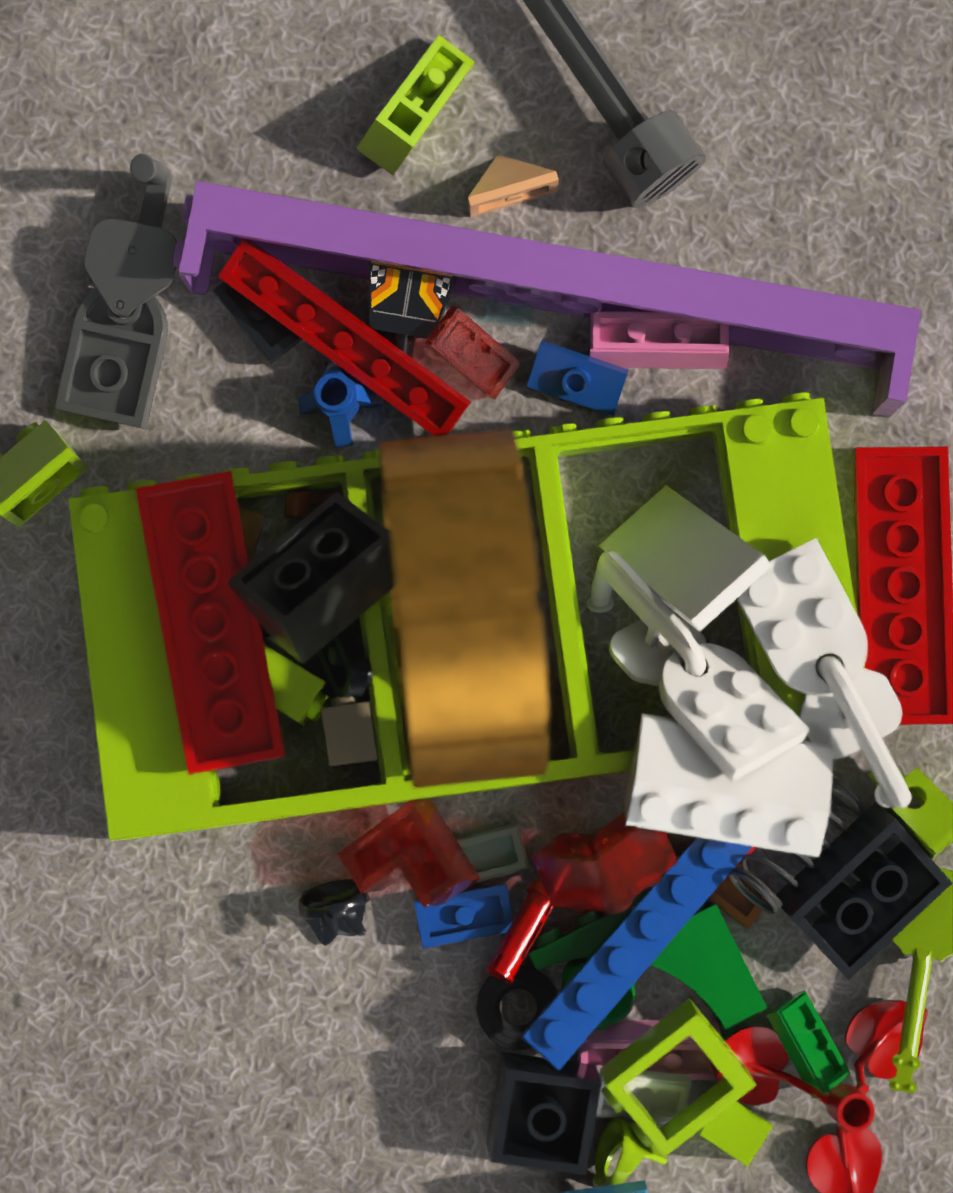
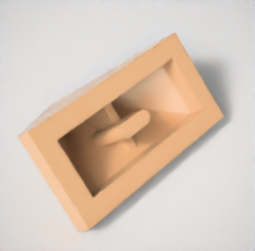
(510, 183)

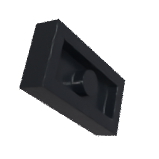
(263, 330)

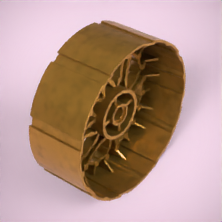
(465, 608)

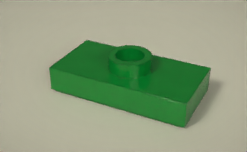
(808, 1042)

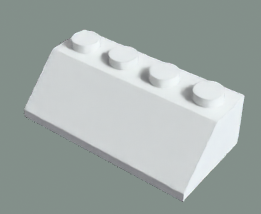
(684, 792)

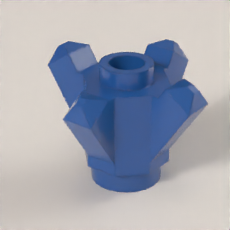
(338, 401)

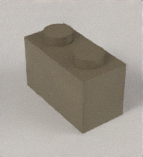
(349, 732)

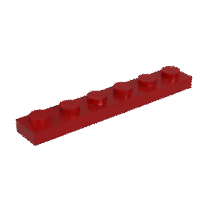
(344, 338)

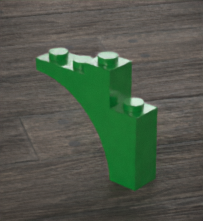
(699, 956)

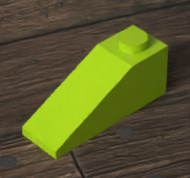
(415, 105)

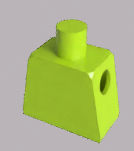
(932, 822)

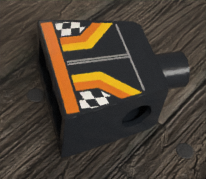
(407, 302)

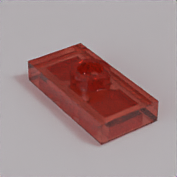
(472, 352)

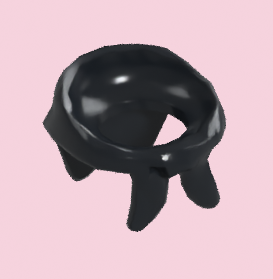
(334, 909)

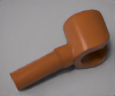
(298, 503)

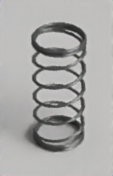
(774, 902)

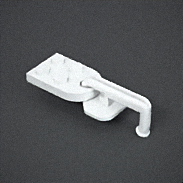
(799, 617)
(700, 683)

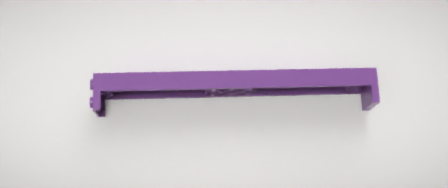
(552, 278)

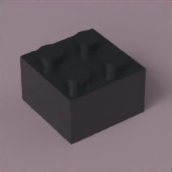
(543, 1114)

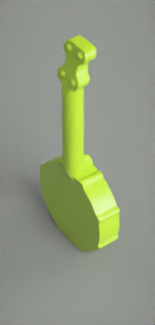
(926, 940)

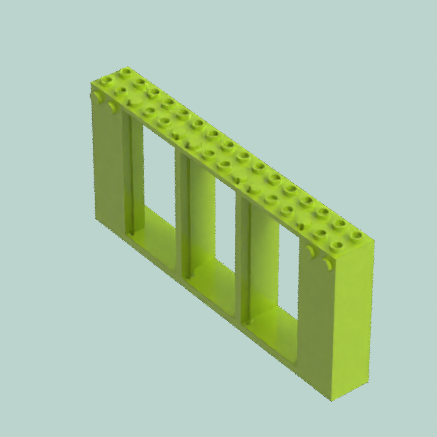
(774, 496)

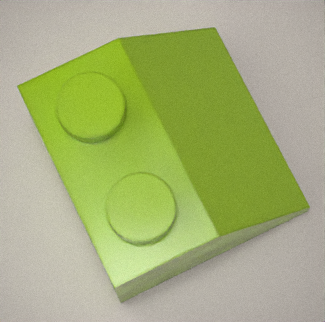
(35, 472)

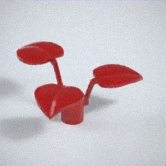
(854, 1155)

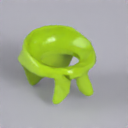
(614, 1136)

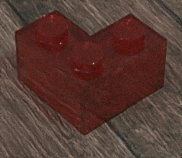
(411, 845)
(604, 867)

